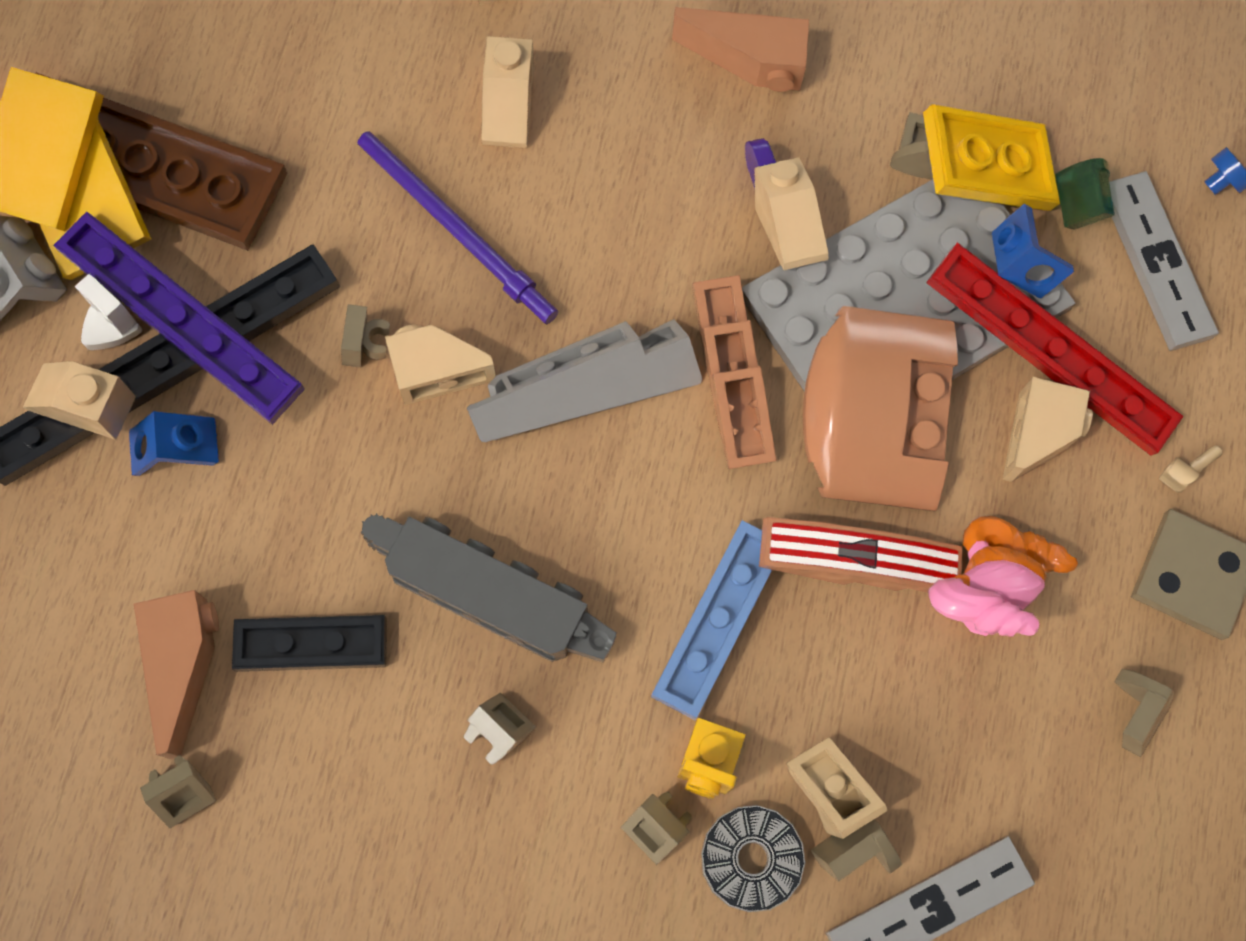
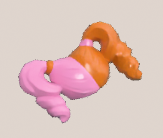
(1000, 579)

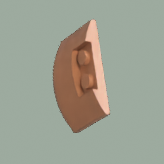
(880, 408)

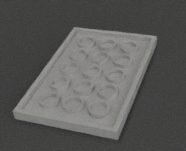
(885, 268)

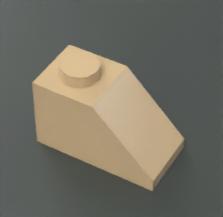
(507, 91)
(790, 213)
(435, 363)
(81, 397)
(1045, 424)

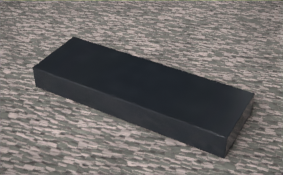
(309, 643)

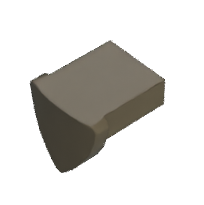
(913, 151)
(1154, 705)
(845, 855)

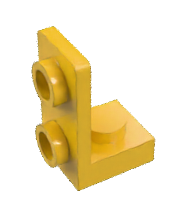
(711, 759)

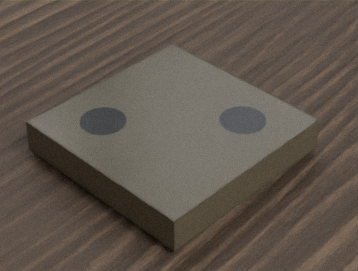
(1194, 575)

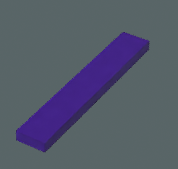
(180, 318)

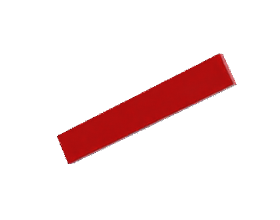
(1054, 348)

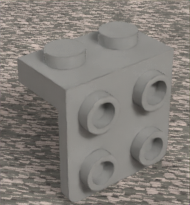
(24, 267)

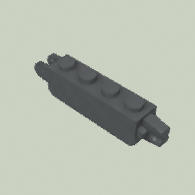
(487, 590)

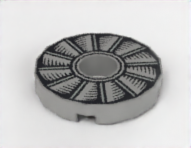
(783, 853)

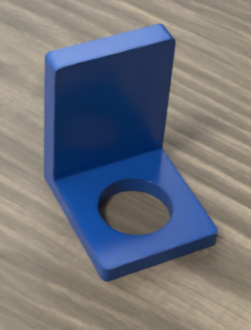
(1019, 250)
(173, 439)

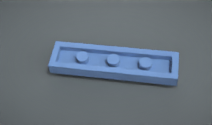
(714, 625)

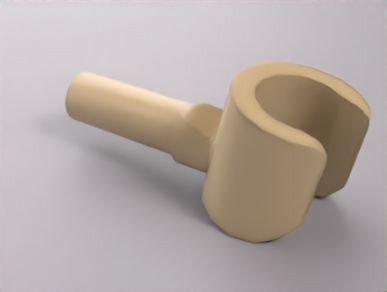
(1180, 475)

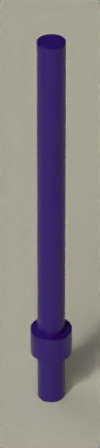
(516, 283)

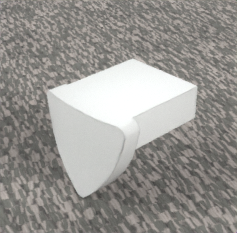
(107, 320)

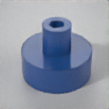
(1229, 172)

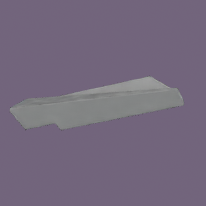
(586, 379)

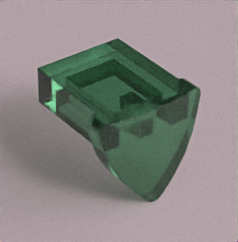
(1085, 193)

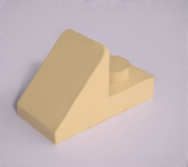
(835, 789)

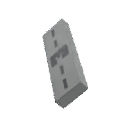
(1160, 263)
(942, 899)

